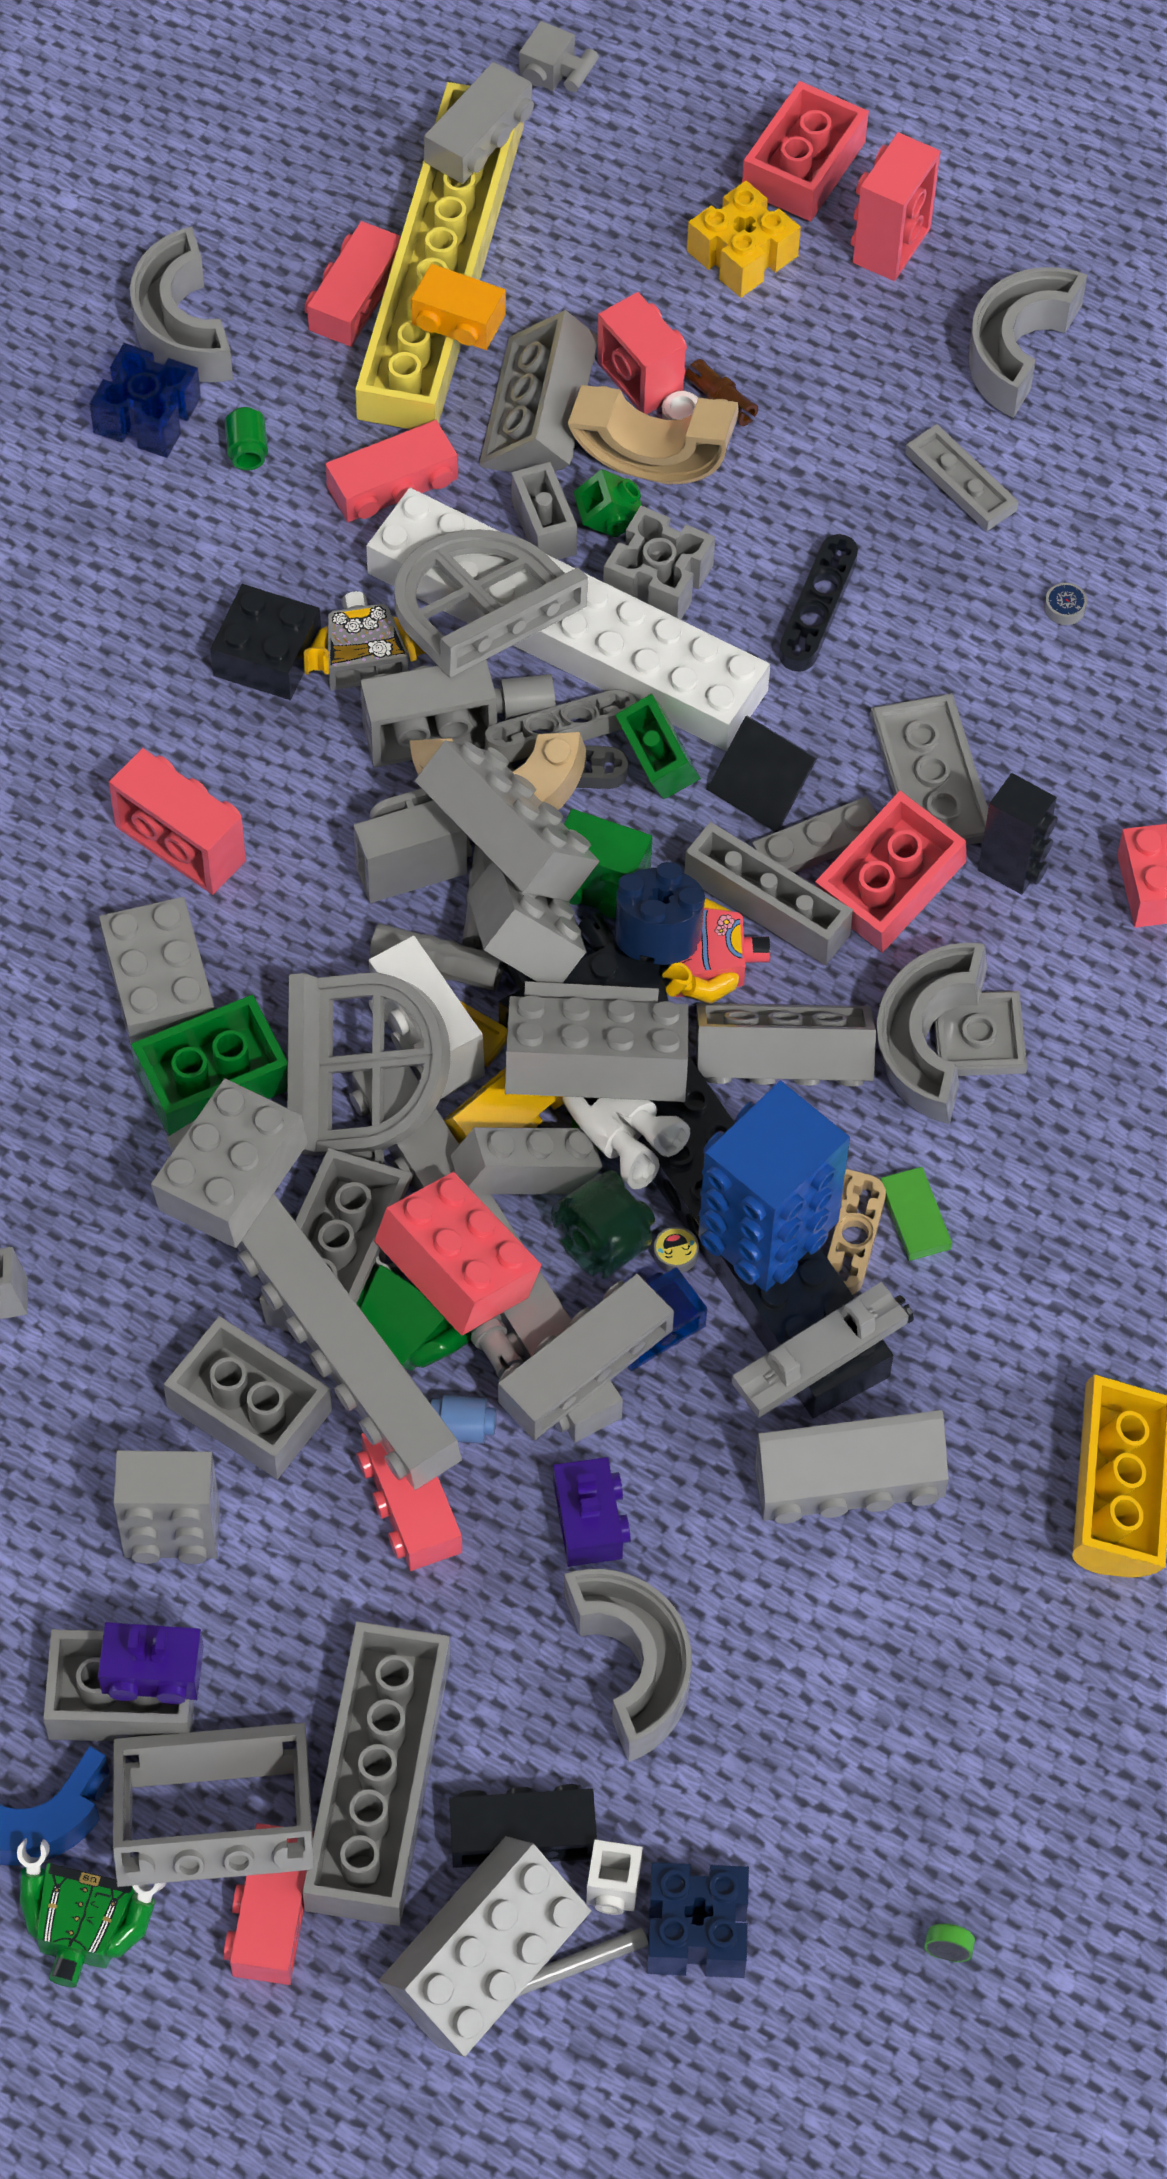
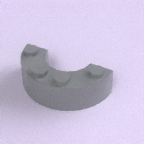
(157, 286)
(1012, 308)
(910, 1005)
(652, 1628)

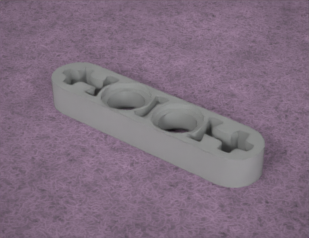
(517, 741)

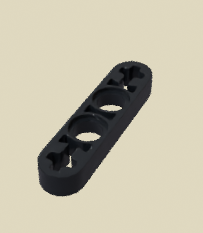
(817, 602)

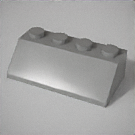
(538, 394)
(785, 1043)
(344, 1218)
(851, 1466)

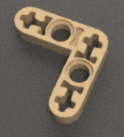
(853, 1186)

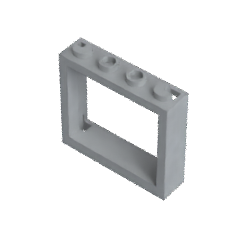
(210, 1758)

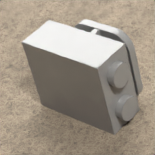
(408, 846)

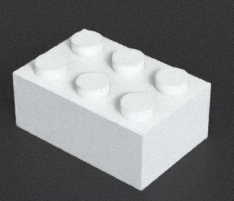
(412, 964)

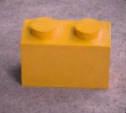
(458, 307)

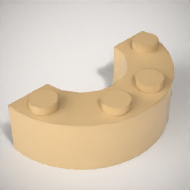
(651, 446)
(551, 768)

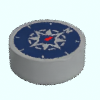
(1065, 603)

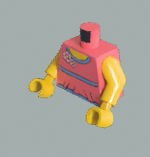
(719, 958)

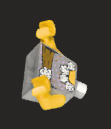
(360, 644)

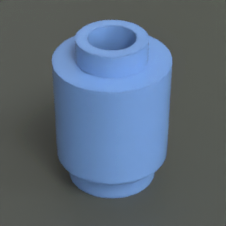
(467, 1417)

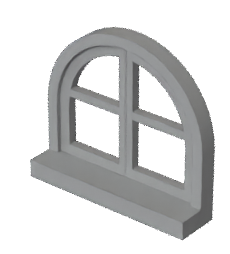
(501, 625)
(313, 1063)

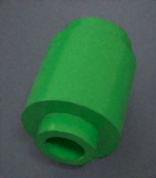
(246, 438)

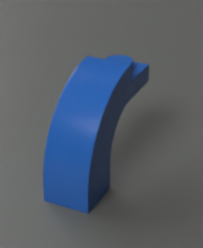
(62, 1819)

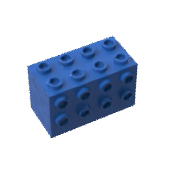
(772, 1186)

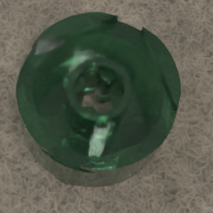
(603, 1224)

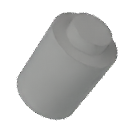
(525, 695)

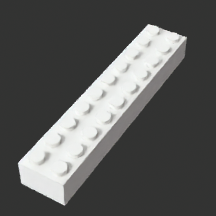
(609, 643)

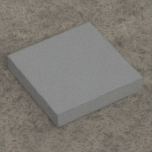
(984, 1036)

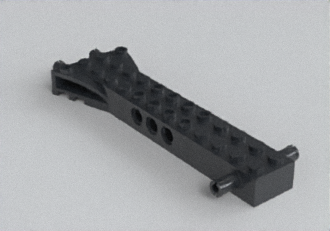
(815, 1285)

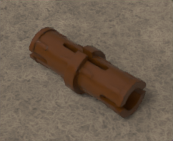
(720, 388)

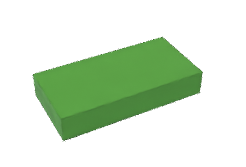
(916, 1214)

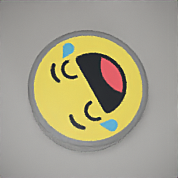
(676, 1248)

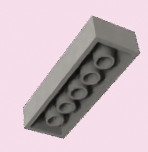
(377, 1774)

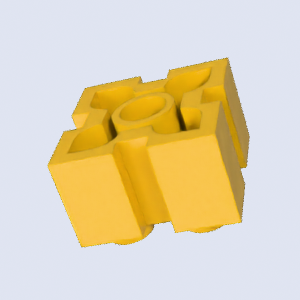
(743, 238)

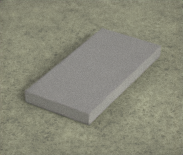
(933, 762)

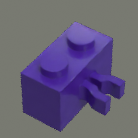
(589, 1511)
(150, 1662)

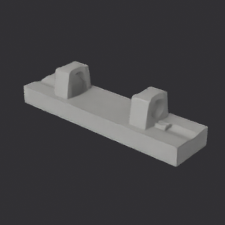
(819, 1350)

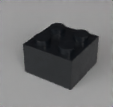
(264, 641)

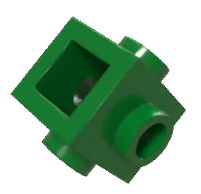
(607, 502)

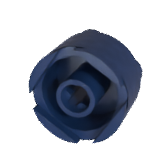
(659, 914)

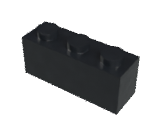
(1018, 834)
(556, 1822)

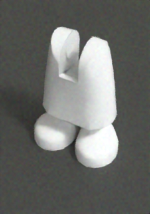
(617, 1126)

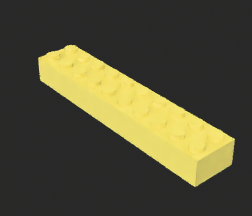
(448, 226)

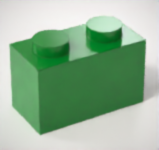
(657, 746)

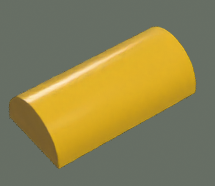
(1122, 1480)

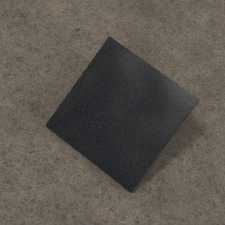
(762, 773)

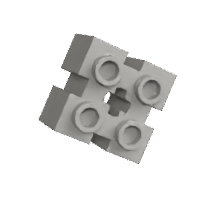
(660, 562)

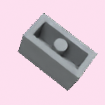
(544, 511)

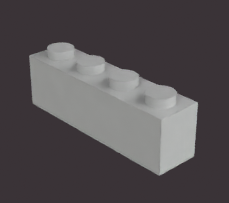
(768, 893)
(584, 1355)

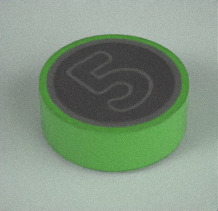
(949, 1942)

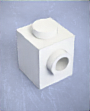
(614, 1877)

